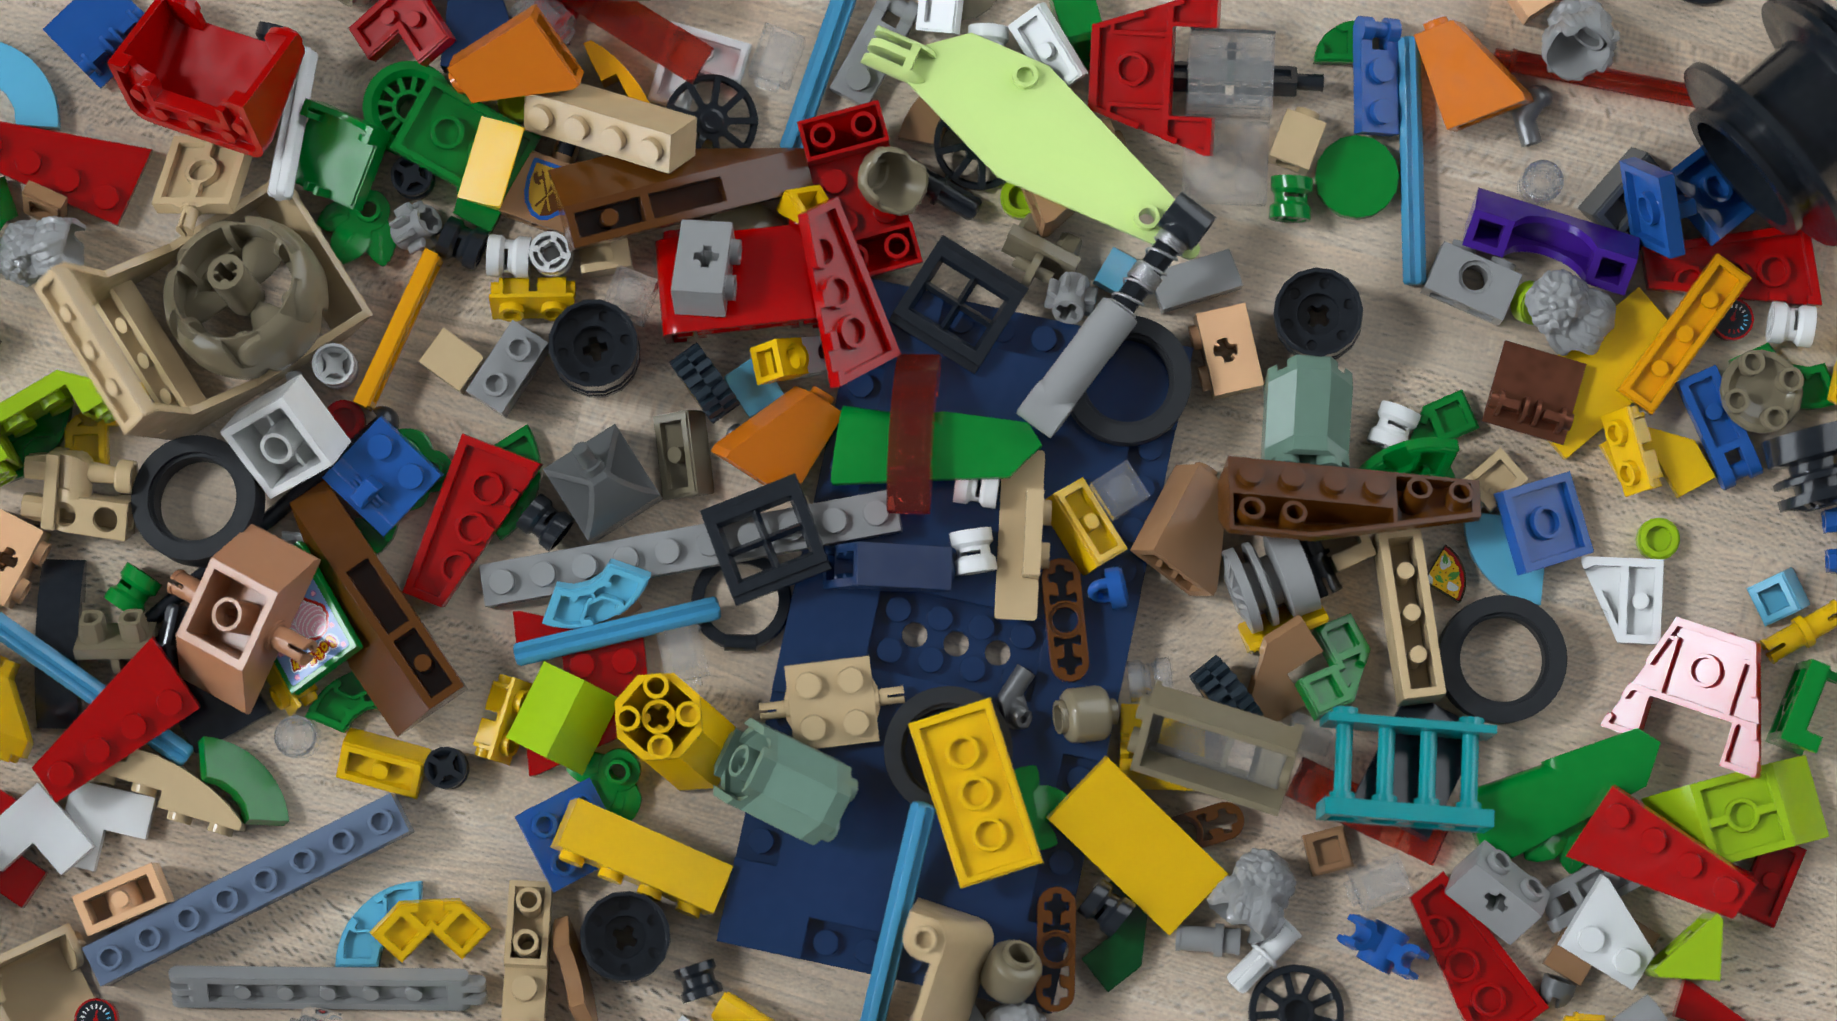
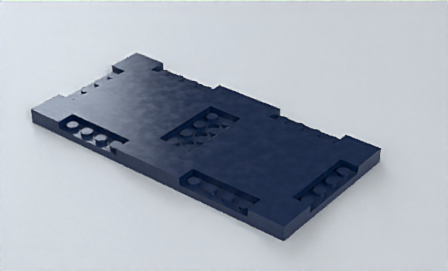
(833, 895)

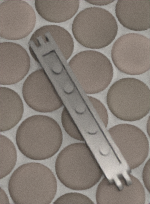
(326, 988)

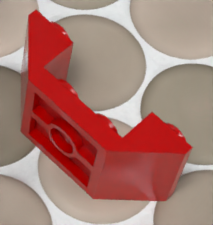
(834, 152)

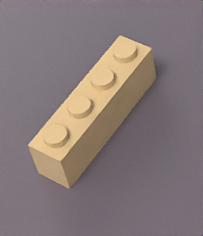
(614, 126)
(1408, 617)

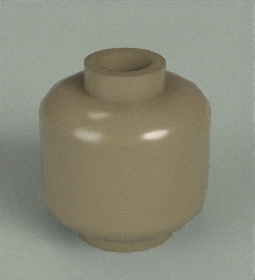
(1085, 714)
(1011, 971)

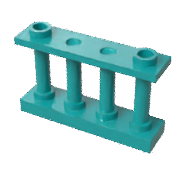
(1383, 806)

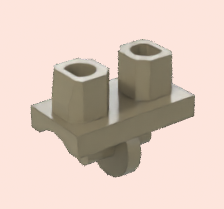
(1039, 256)
(112, 641)

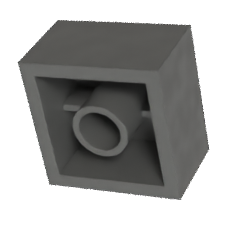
(602, 484)

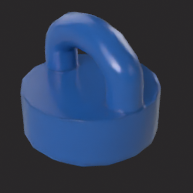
(1117, 589)

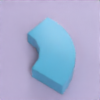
(28, 90)
(1493, 557)
(596, 599)
(356, 944)

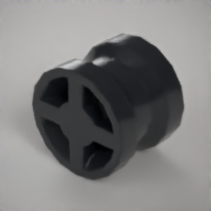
(407, 173)
(440, 765)
(698, 980)

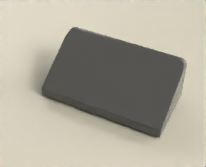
(1607, 200)

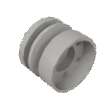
(1270, 580)

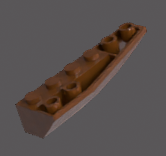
(619, 199)
(1336, 501)
(400, 658)

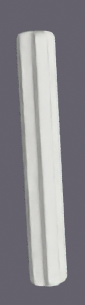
(292, 131)

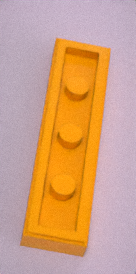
(398, 330)
(1683, 334)

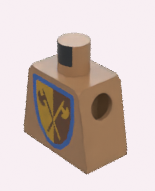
(531, 194)

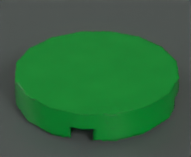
(1356, 177)

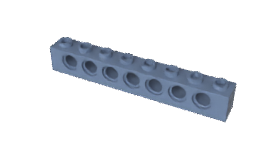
(248, 890)

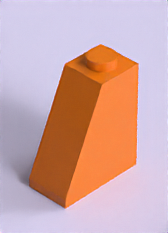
(515, 61)
(1466, 75)
(782, 436)

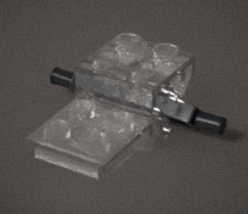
(1234, 81)

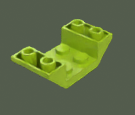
(47, 395)
(1748, 814)

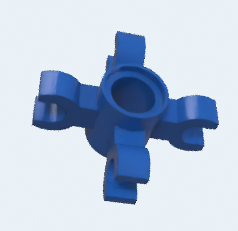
(1383, 947)

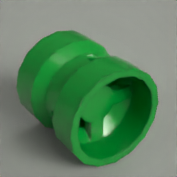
(1290, 198)
(132, 589)

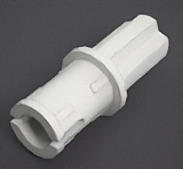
(1262, 958)

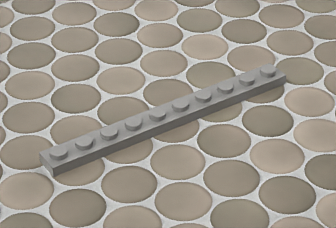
(683, 548)

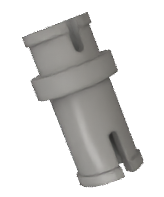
(1208, 939)

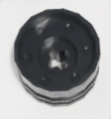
(1318, 290)
(572, 338)
(1811, 463)
(616, 913)

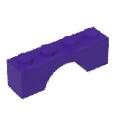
(1593, 251)

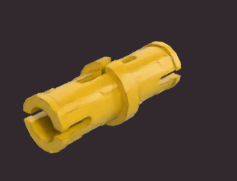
(1801, 632)

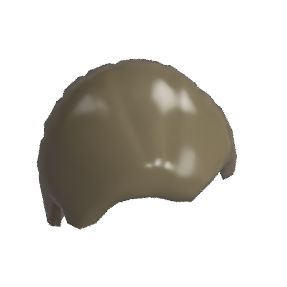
(892, 180)

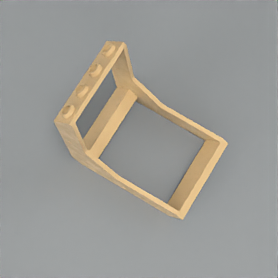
(178, 404)

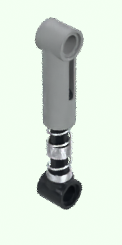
(1113, 319)

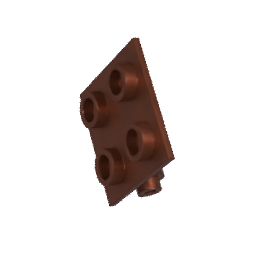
(1534, 392)

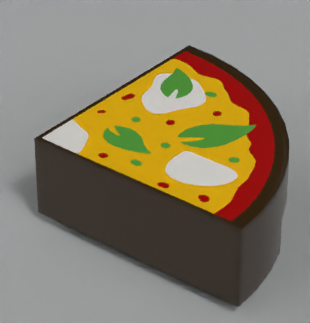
(1448, 574)

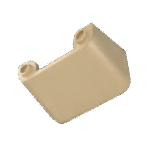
(956, 950)
(44, 978)

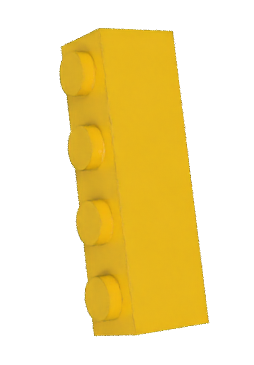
(640, 857)

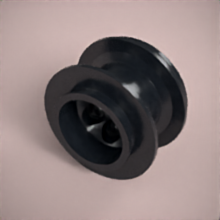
(1779, 122)

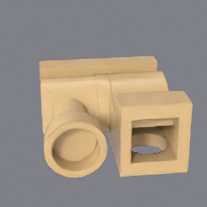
(68, 496)

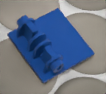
(93, 32)
(540, 827)

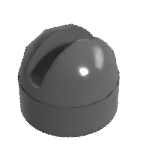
(1558, 988)

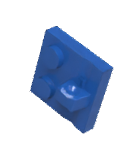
(1716, 202)
(1655, 206)
(382, 476)
(1543, 523)

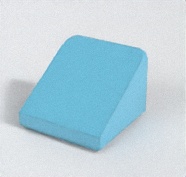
(1114, 270)
(750, 395)
(1778, 596)

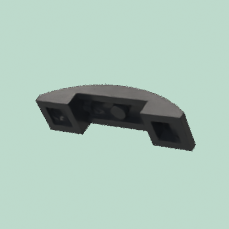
(57, 620)

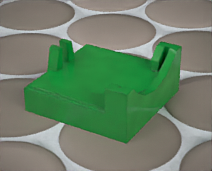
(339, 154)
(1798, 707)

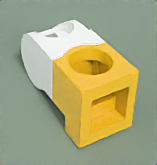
(788, 359)

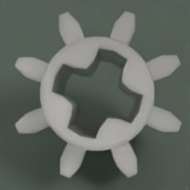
(415, 227)
(1071, 297)

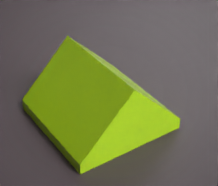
(563, 718)
(1693, 953)

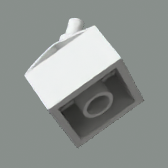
(285, 436)

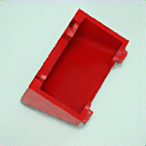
(206, 76)
(770, 286)

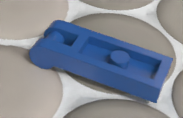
(1376, 76)
(1716, 429)

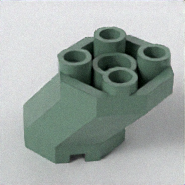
(1307, 412)
(784, 782)

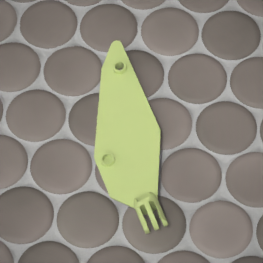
(1027, 127)

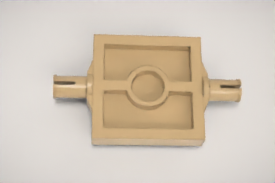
(199, 181)
(832, 702)

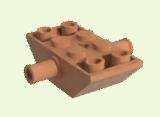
(243, 615)

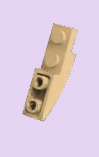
(181, 789)
(527, 951)

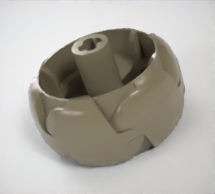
(235, 262)

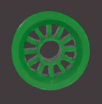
(382, 84)

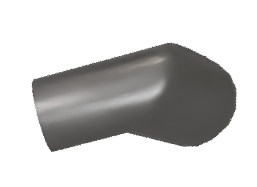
(1526, 115)
(1012, 701)

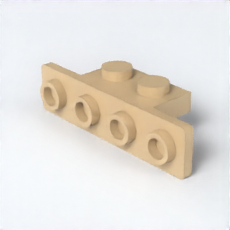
(1020, 541)

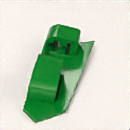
(962, 447)
(1564, 790)

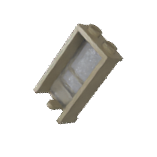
(1214, 748)

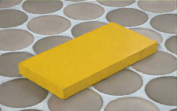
(1635, 328)
(975, 793)
(1137, 845)

